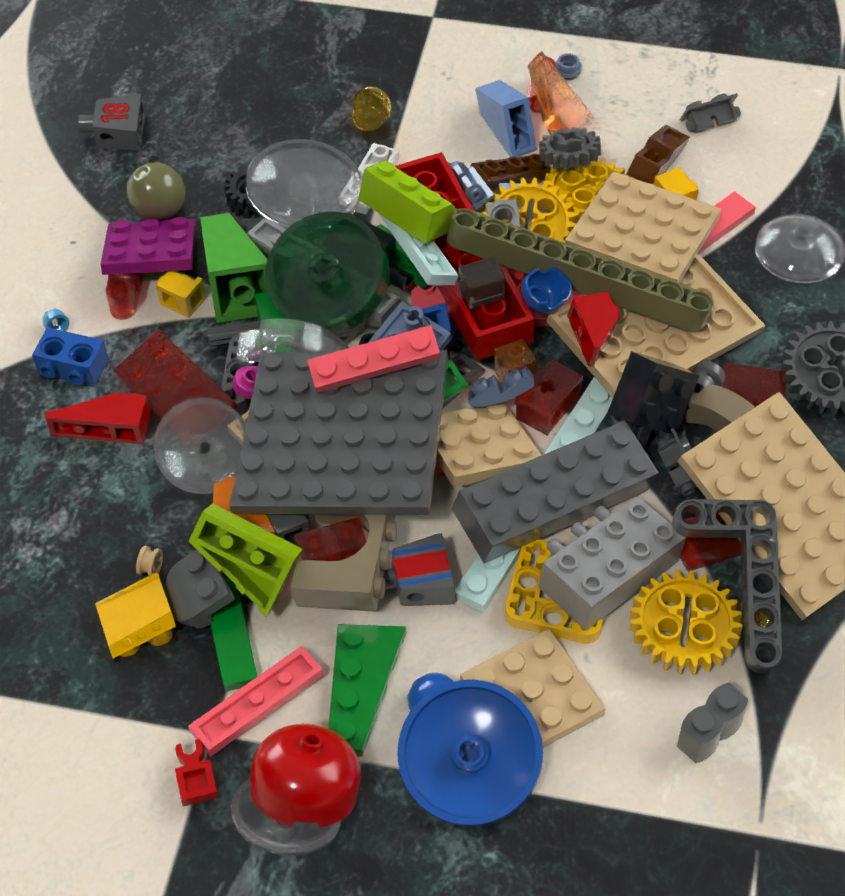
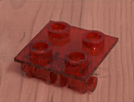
(753, 383)

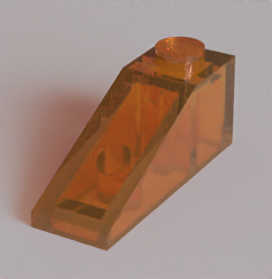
(555, 97)

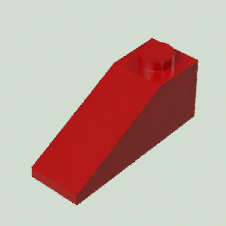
(106, 418)

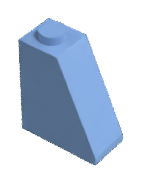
(507, 116)

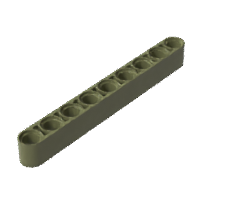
(586, 271)

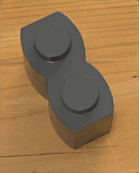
(712, 722)

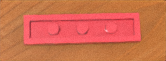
(374, 359)
(256, 700)

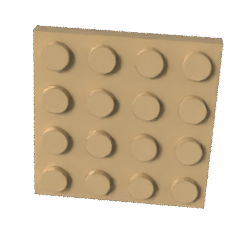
(644, 227)

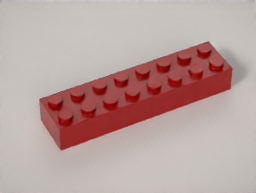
(485, 325)

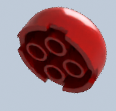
(305, 775)

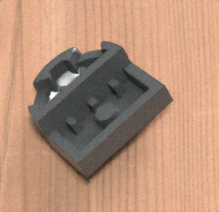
(196, 590)

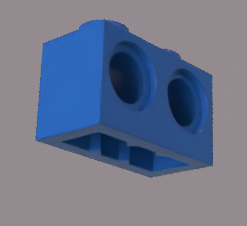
(70, 357)

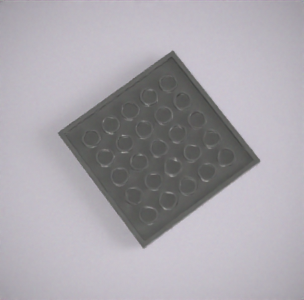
(340, 448)

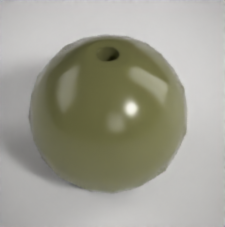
(156, 191)

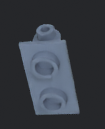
(472, 185)

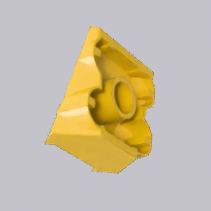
(136, 616)

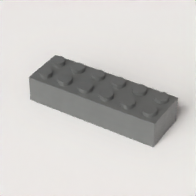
(553, 491)

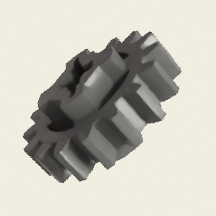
(570, 148)

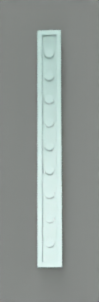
(485, 579)

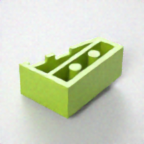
(246, 555)

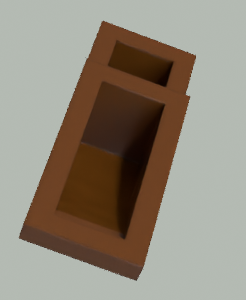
(658, 154)

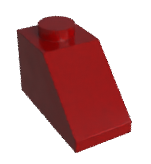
(593, 323)

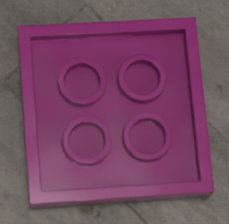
(149, 246)

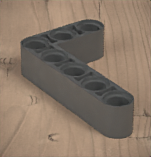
(752, 567)

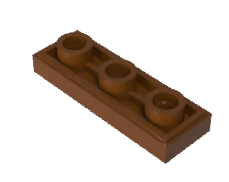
(512, 169)

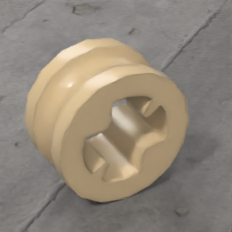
(149, 561)

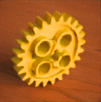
(581, 184)
(554, 224)
(718, 625)

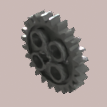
(828, 369)

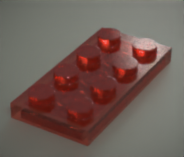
(166, 376)

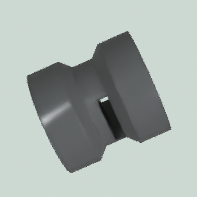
(710, 374)

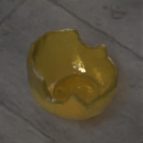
(370, 108)

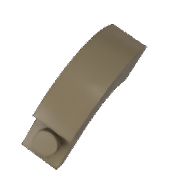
(716, 407)

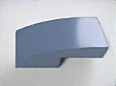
(491, 391)

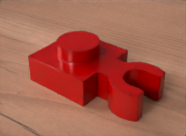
(195, 777)

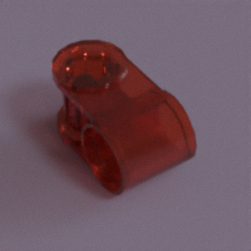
(123, 294)

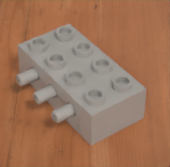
(609, 561)

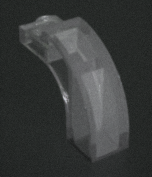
(285, 337)

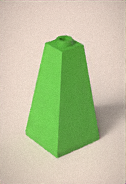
(233, 267)

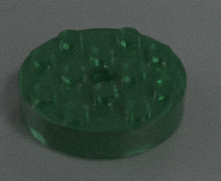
(324, 243)

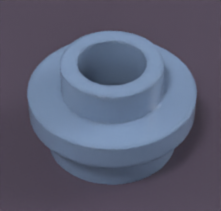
(568, 65)

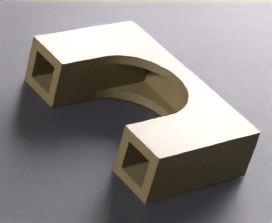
(351, 582)

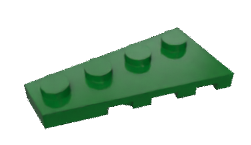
(360, 678)

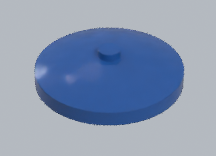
(470, 753)

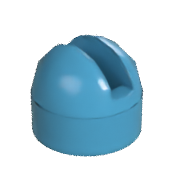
(62, 320)

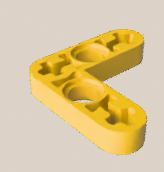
(536, 607)

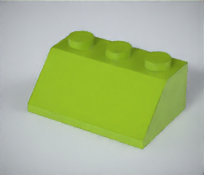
(405, 202)

